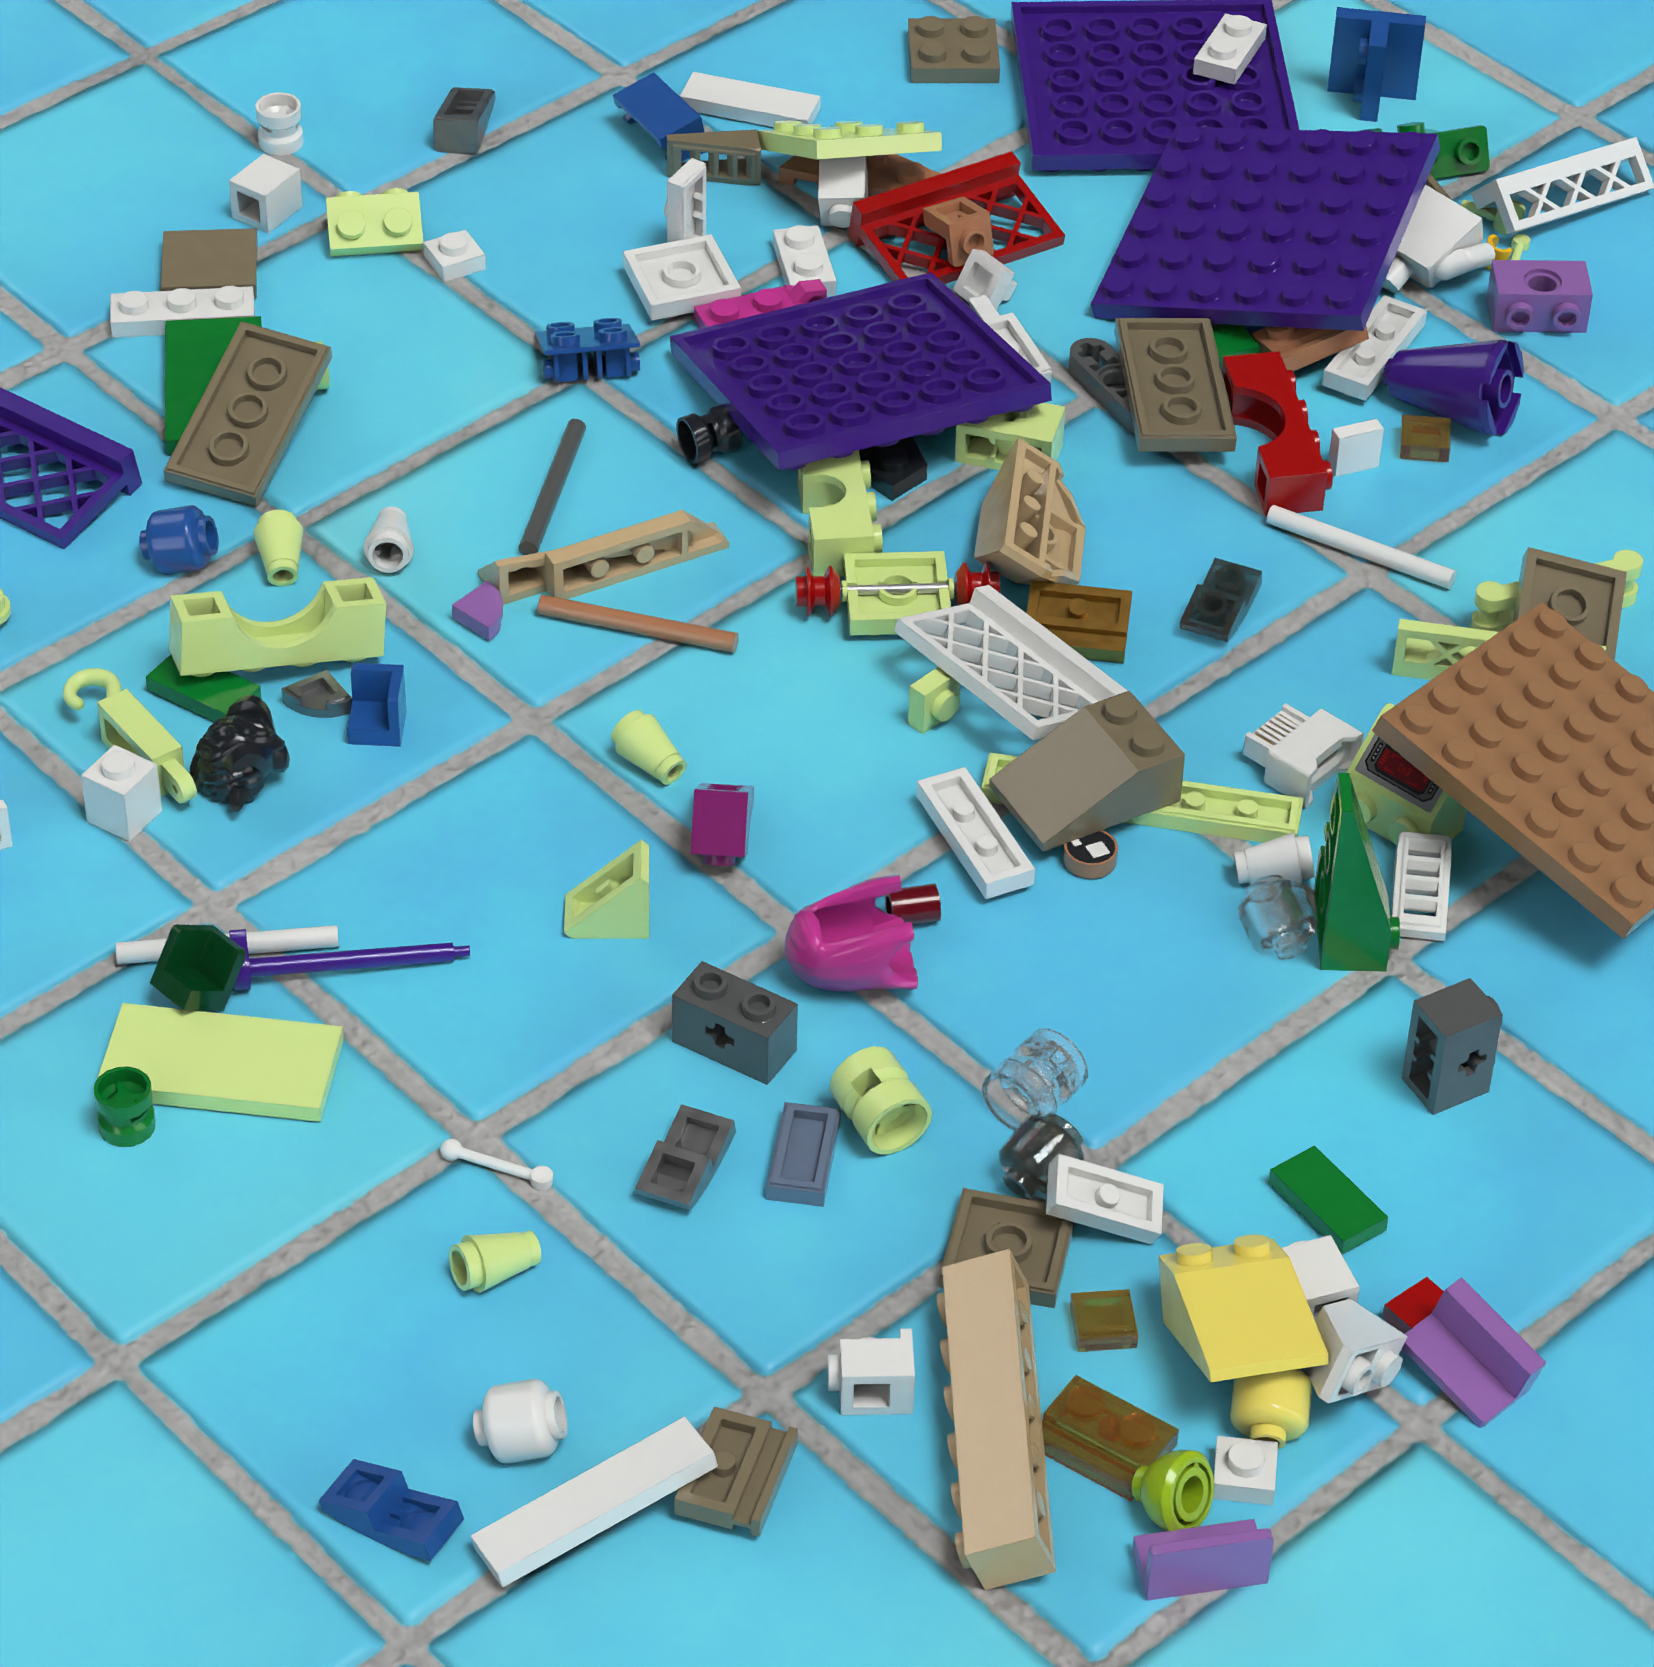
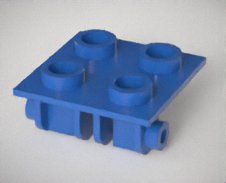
(608, 335)

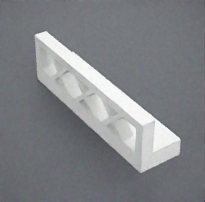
(1568, 176)

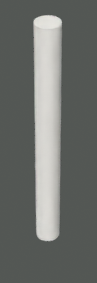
(1361, 547)
(257, 942)

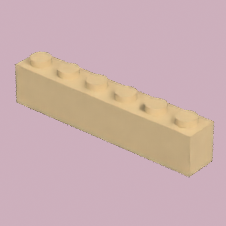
(996, 1421)

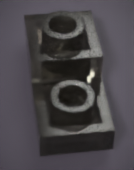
(1222, 600)

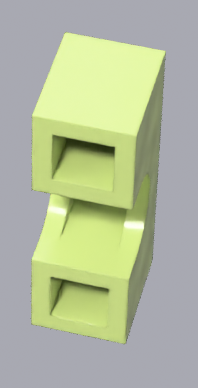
(838, 511)

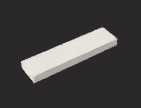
(594, 1501)

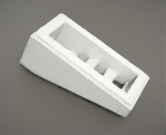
(1427, 857)

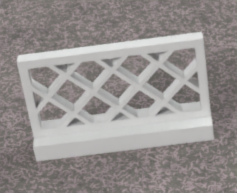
(1015, 644)

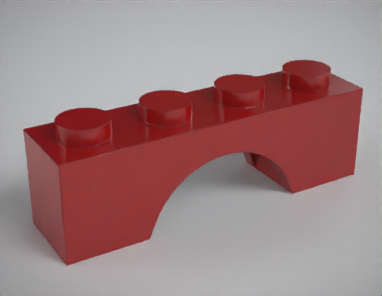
(1265, 399)

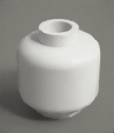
(521, 1421)

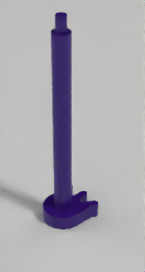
(340, 959)

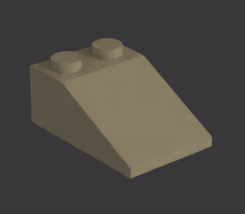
(1092, 773)

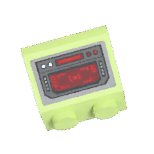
(1398, 795)

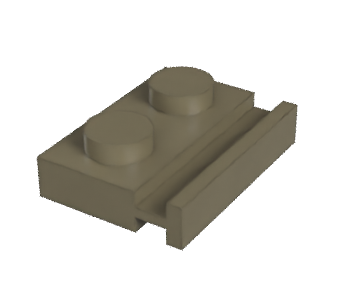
(748, 1473)

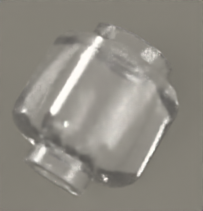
(1277, 917)

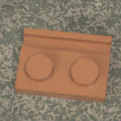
(1306, 345)

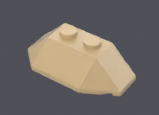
(1031, 521)

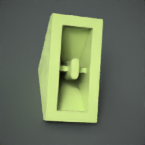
(612, 900)

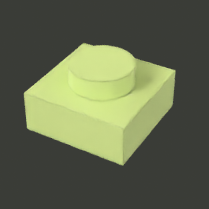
(933, 700)

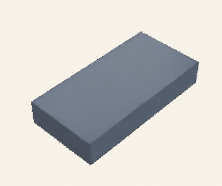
(803, 1154)

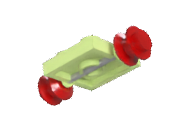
(890, 587)

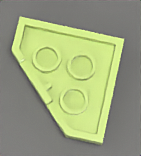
(848, 139)

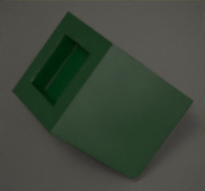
(198, 967)

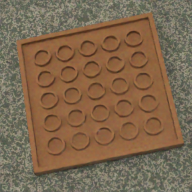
(1549, 755)

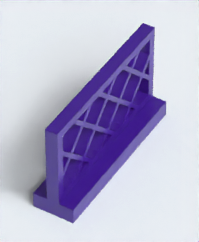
(59, 440)

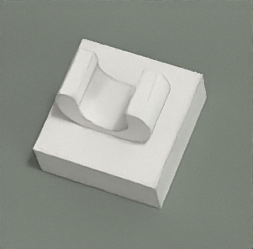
(987, 276)

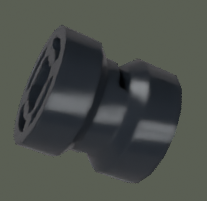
(708, 434)

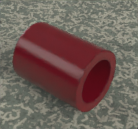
(915, 904)

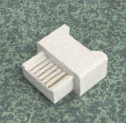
(1302, 750)

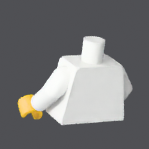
(1441, 244)

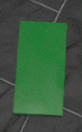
(191, 359)

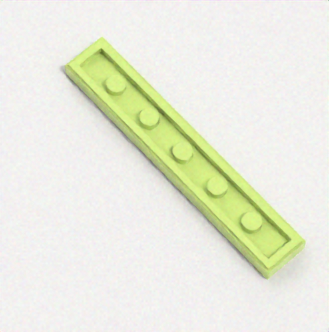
(1205, 809)

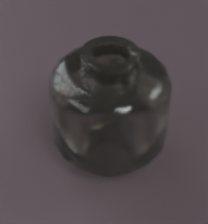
(1031, 1149)

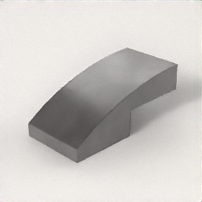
(687, 1158)

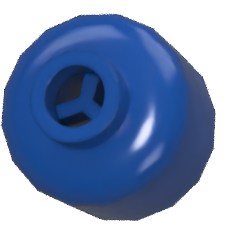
(179, 539)

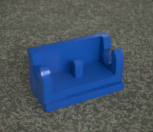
(658, 110)

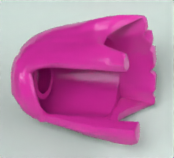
(851, 942)

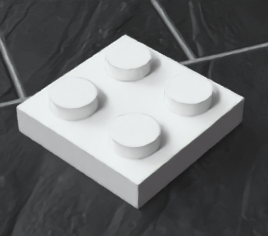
(680, 276)

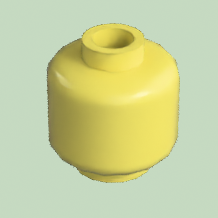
(1272, 1406)

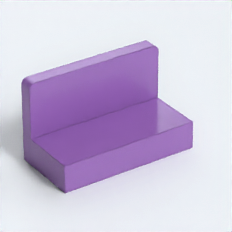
(1473, 1354)
(1203, 1559)

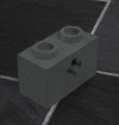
(734, 1022)
(1451, 1045)

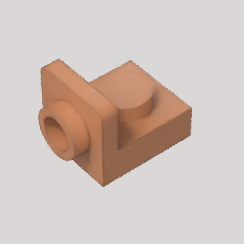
(962, 225)

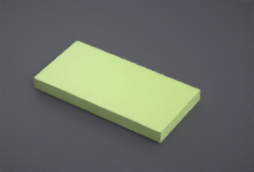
(228, 1060)

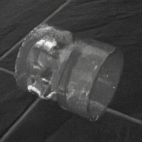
(1035, 1078)

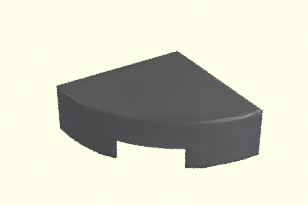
(317, 696)

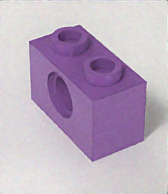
(1539, 296)

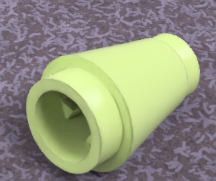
(279, 545)
(646, 745)
(491, 1258)

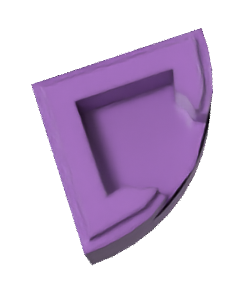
(480, 610)

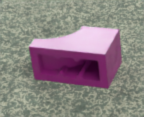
(721, 822)

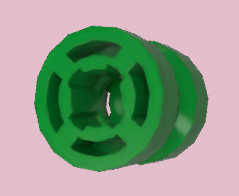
(124, 1106)

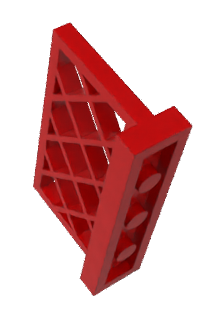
(984, 183)

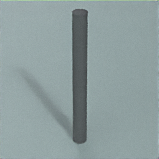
(552, 487)

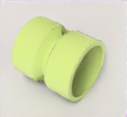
(880, 1100)

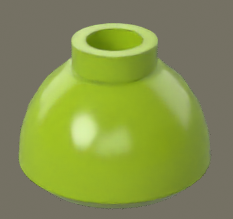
(1175, 1489)

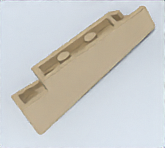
(605, 558)

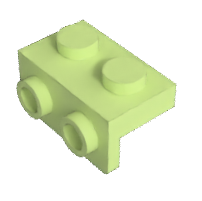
(374, 222)

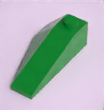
(1351, 892)

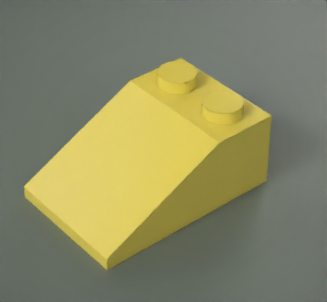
(1239, 1309)

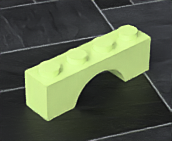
(338, 624)

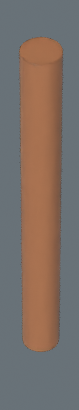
(638, 623)

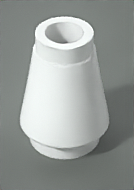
(389, 541)
(1281, 856)

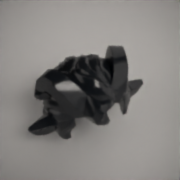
(239, 754)

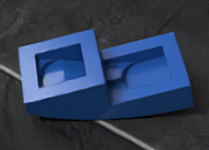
(385, 1510)

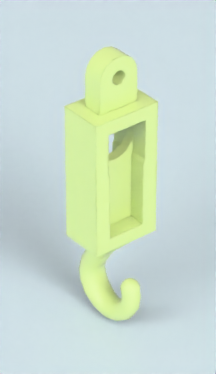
(135, 729)

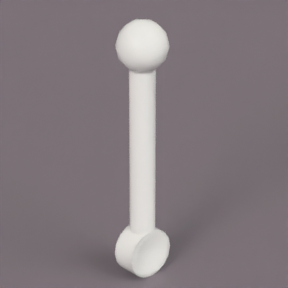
(540, 1176)

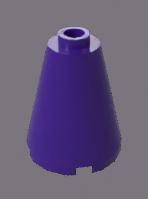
(1460, 382)

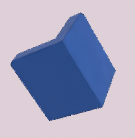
(377, 704)

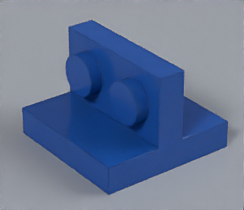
(1376, 57)

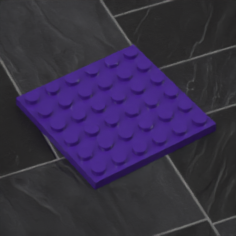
(1118, 77)
(1268, 227)
(859, 370)

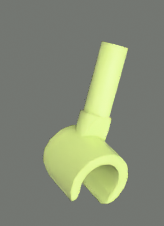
(1493, 214)

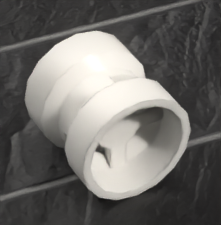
(279, 123)

